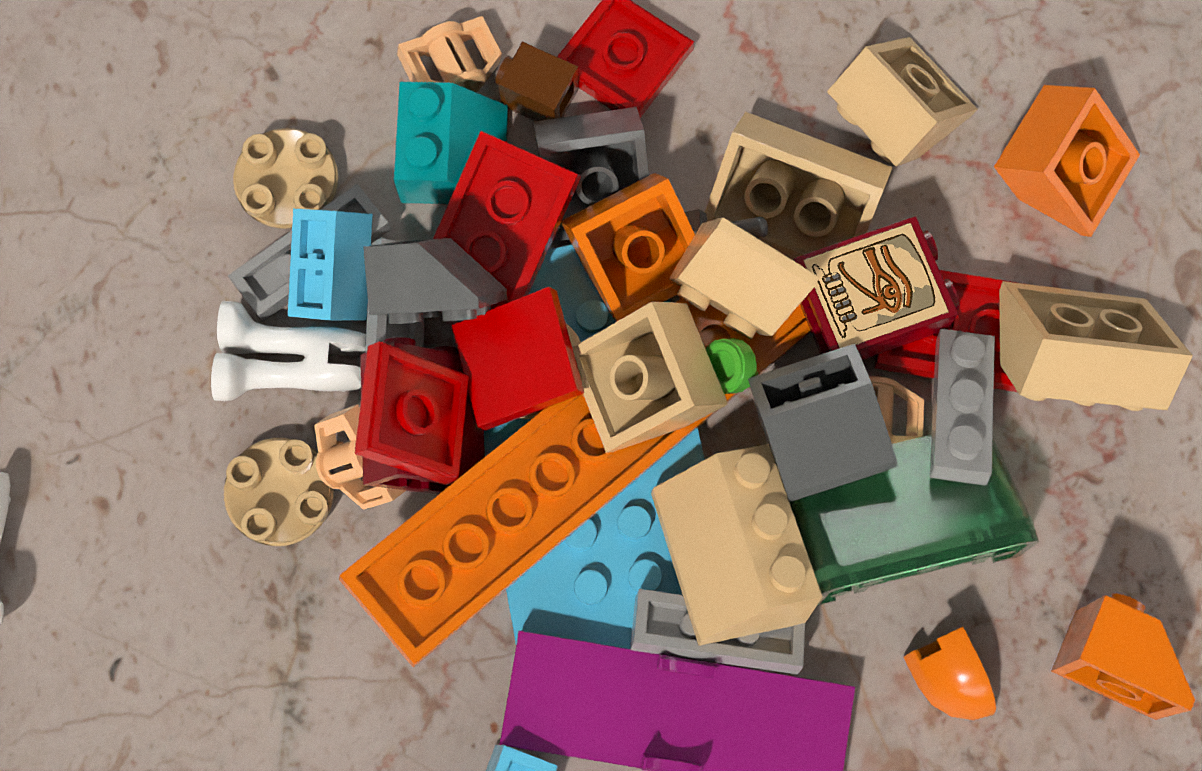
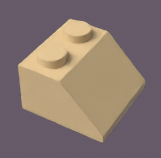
(900, 100)
(741, 278)
(647, 375)

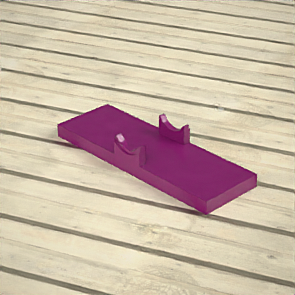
(670, 710)

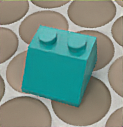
(437, 136)

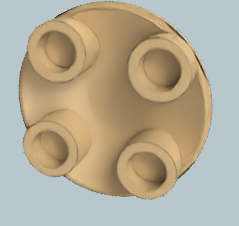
(283, 173)
(276, 492)

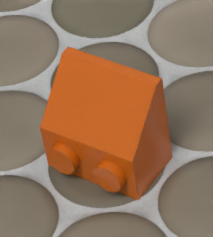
(1068, 157)
(632, 244)
(1124, 657)

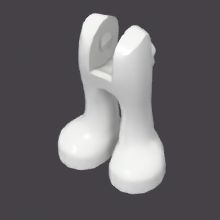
(241, 335)

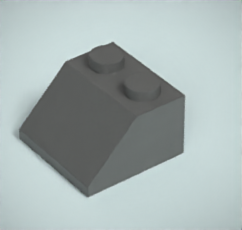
(599, 147)

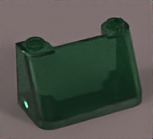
(910, 523)

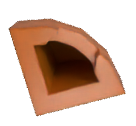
(953, 677)

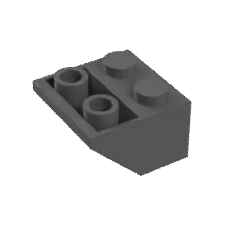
(427, 277)
(822, 422)

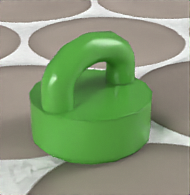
(732, 363)

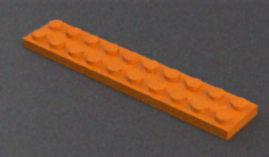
(515, 510)

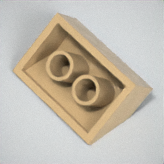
(798, 183)
(1088, 347)
(736, 546)

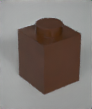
(537, 83)

